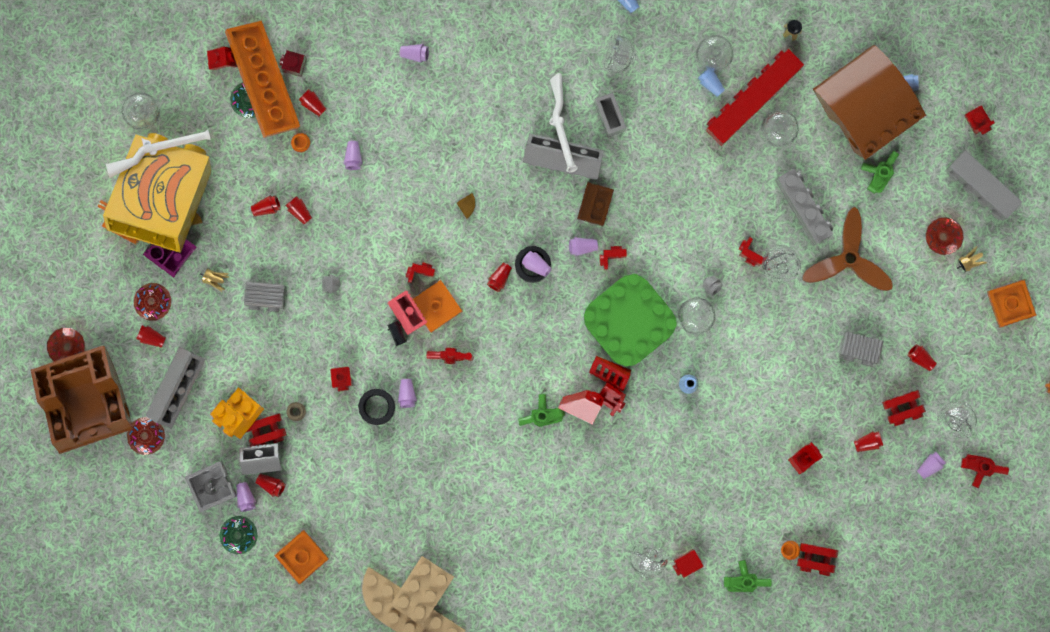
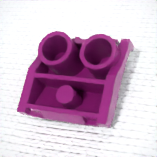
(167, 259)

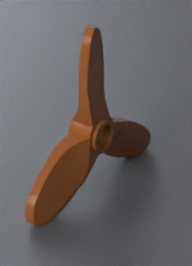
(863, 268)

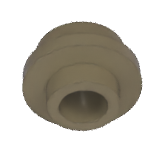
(300, 416)

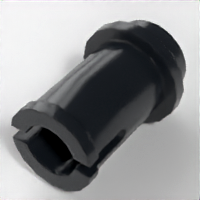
(397, 333)

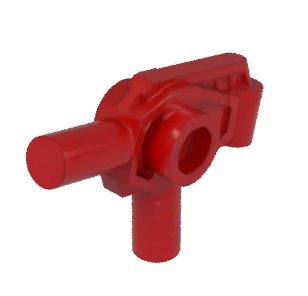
(450, 355)
(983, 467)

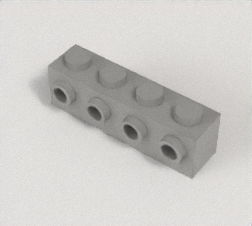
(549, 154)
(984, 186)
(804, 207)
(175, 387)

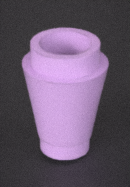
(415, 52)
(353, 156)
(582, 246)
(536, 264)
(407, 394)
(931, 465)
(245, 498)

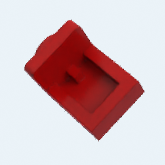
(221, 58)
(615, 253)
(751, 257)
(423, 269)
(341, 378)
(613, 398)
(805, 458)

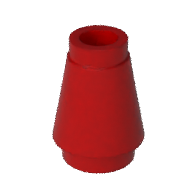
(312, 102)
(266, 206)
(299, 210)
(499, 278)
(150, 337)
(921, 357)
(869, 442)
(271, 484)

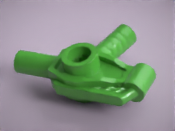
(882, 173)
(543, 416)
(745, 582)

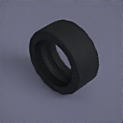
(528, 278)
(362, 409)

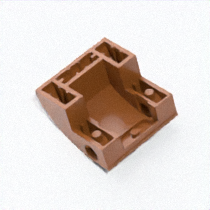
(869, 101)
(81, 399)

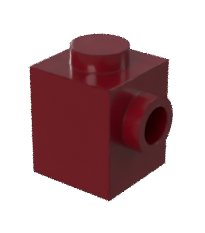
(293, 63)

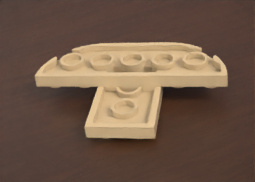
(413, 604)

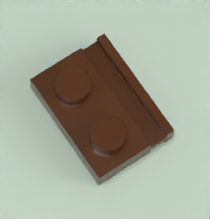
(595, 204)

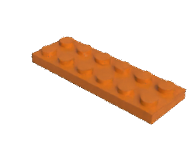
(262, 79)

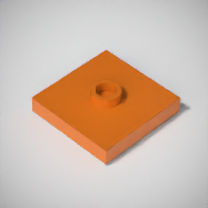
(1011, 303)
(437, 305)
(301, 557)

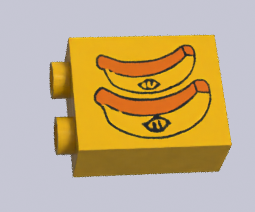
(159, 194)

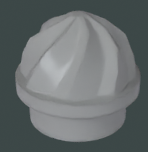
(330, 283)
(712, 285)

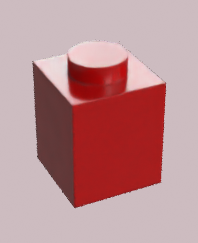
(687, 563)

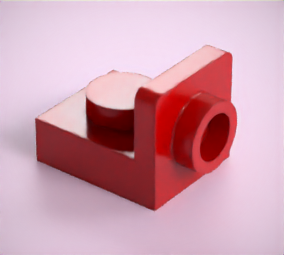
(979, 120)

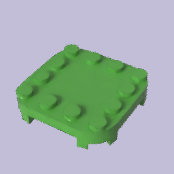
(629, 320)

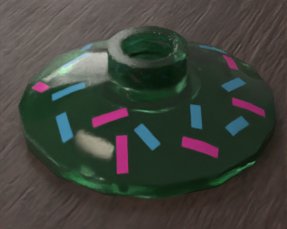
(239, 104)
(248, 535)

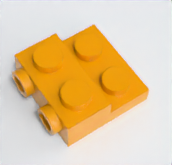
(236, 413)

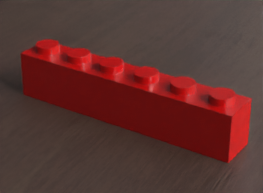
(754, 97)

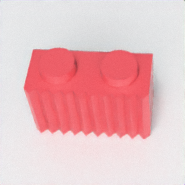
(407, 312)

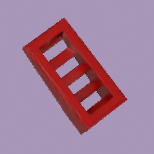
(607, 377)

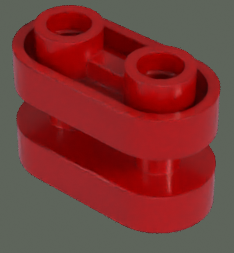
(915, 411)
(277, 435)
(824, 568)

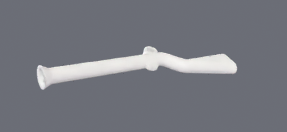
(557, 121)
(120, 166)

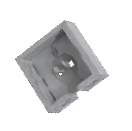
(202, 489)

